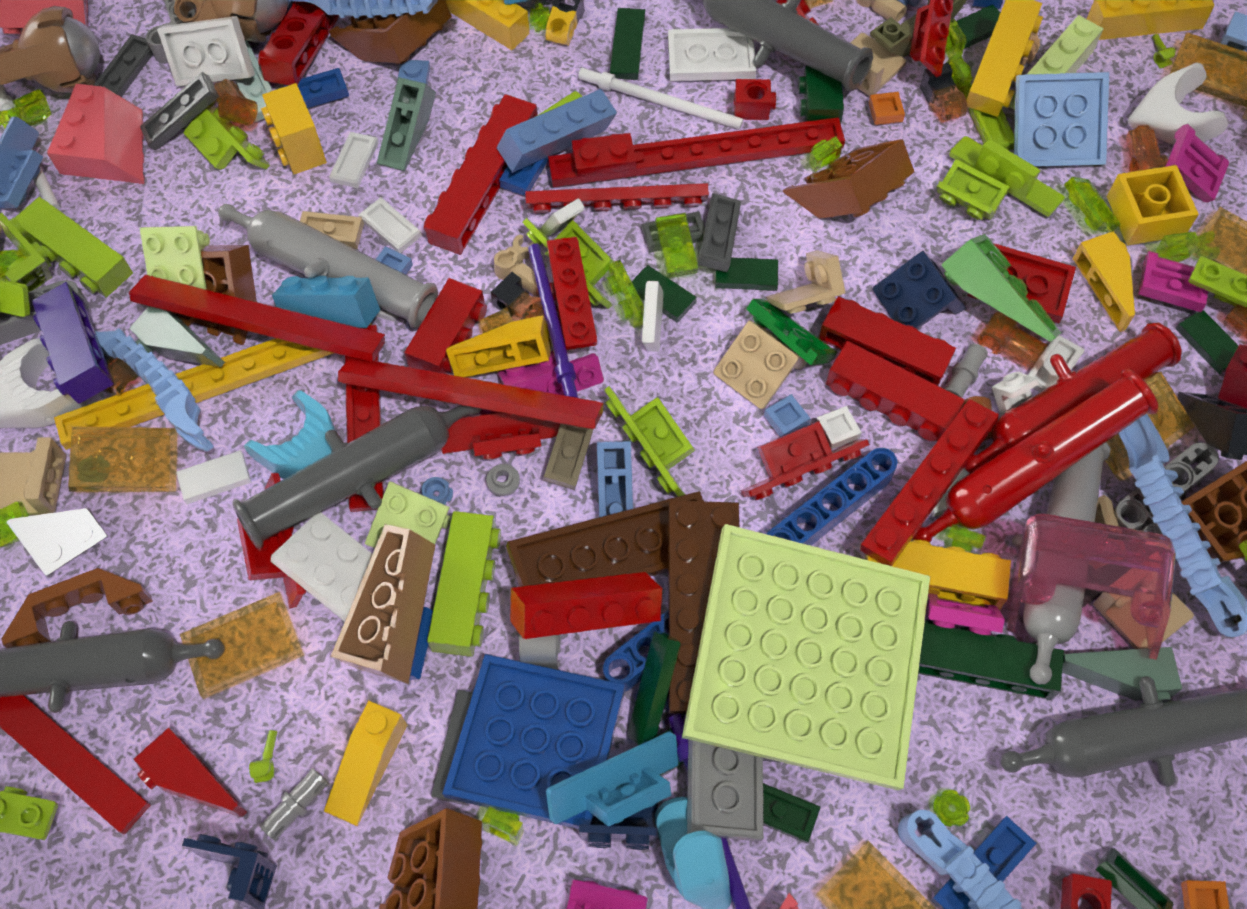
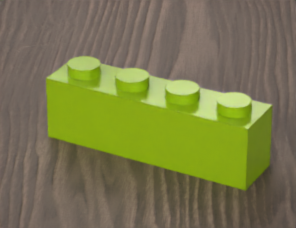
(74, 248)
(463, 584)

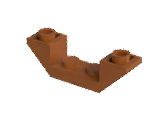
(53, 601)

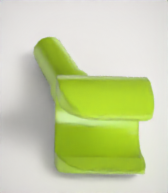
(1163, 55)
(264, 769)

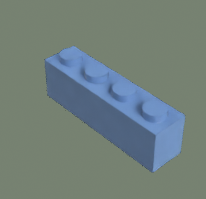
(556, 130)

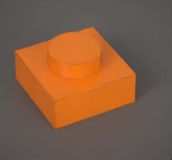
(886, 108)
(1205, 894)

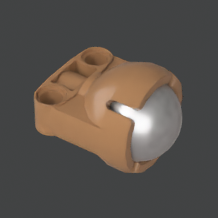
(255, 17)
(52, 51)

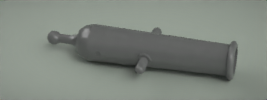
(785, 31)
(348, 470)
(94, 662)
(1138, 734)

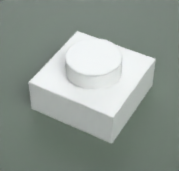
(839, 427)

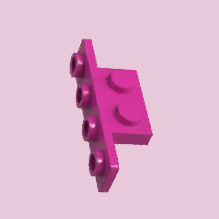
(543, 378)

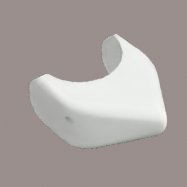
(1165, 116)
(19, 400)

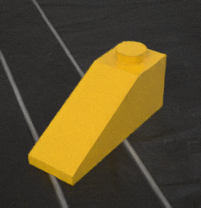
(1108, 272)
(502, 348)
(365, 762)

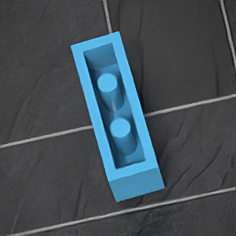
(334, 299)

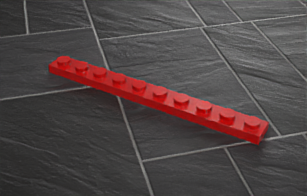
(708, 150)

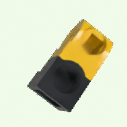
(563, 21)

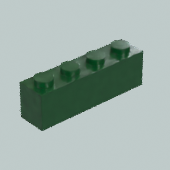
(986, 661)

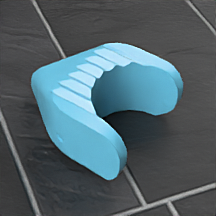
(302, 449)
(693, 859)

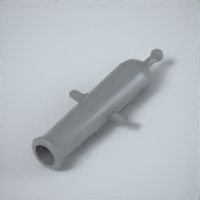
(318, 254)
(1056, 621)

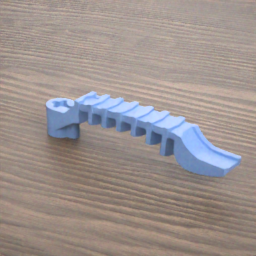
(372, 7)
(170, 392)
(1216, 593)
(956, 859)

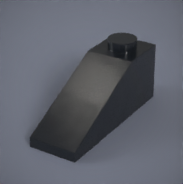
(1219, 422)

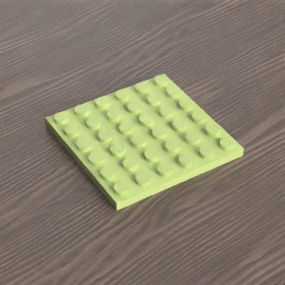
(809, 658)

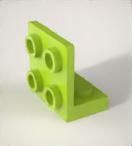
(29, 271)

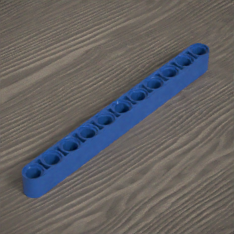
(810, 512)

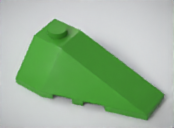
(983, 273)

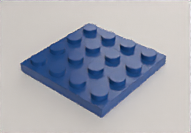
(529, 733)

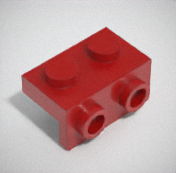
(603, 154)

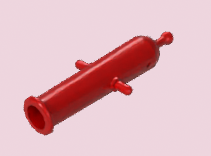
(1143, 354)
(1043, 456)

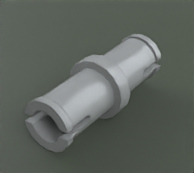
(966, 371)
(293, 804)

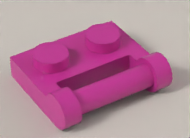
(1198, 164)
(1169, 283)
(978, 618)

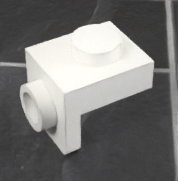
(1013, 390)

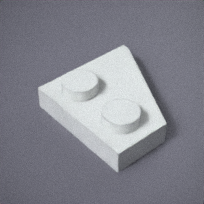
(57, 536)

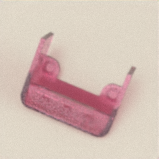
(1096, 559)

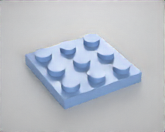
(1062, 118)

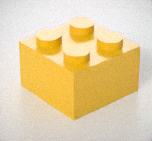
(292, 129)
(1151, 204)

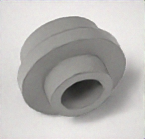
(503, 488)

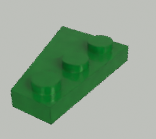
(787, 330)

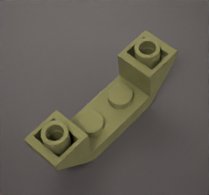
(899, 37)

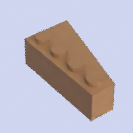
(388, 606)

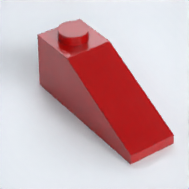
(180, 772)

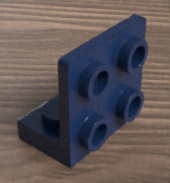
(917, 292)
(635, 830)
(253, 877)

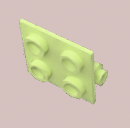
(175, 253)
(411, 511)

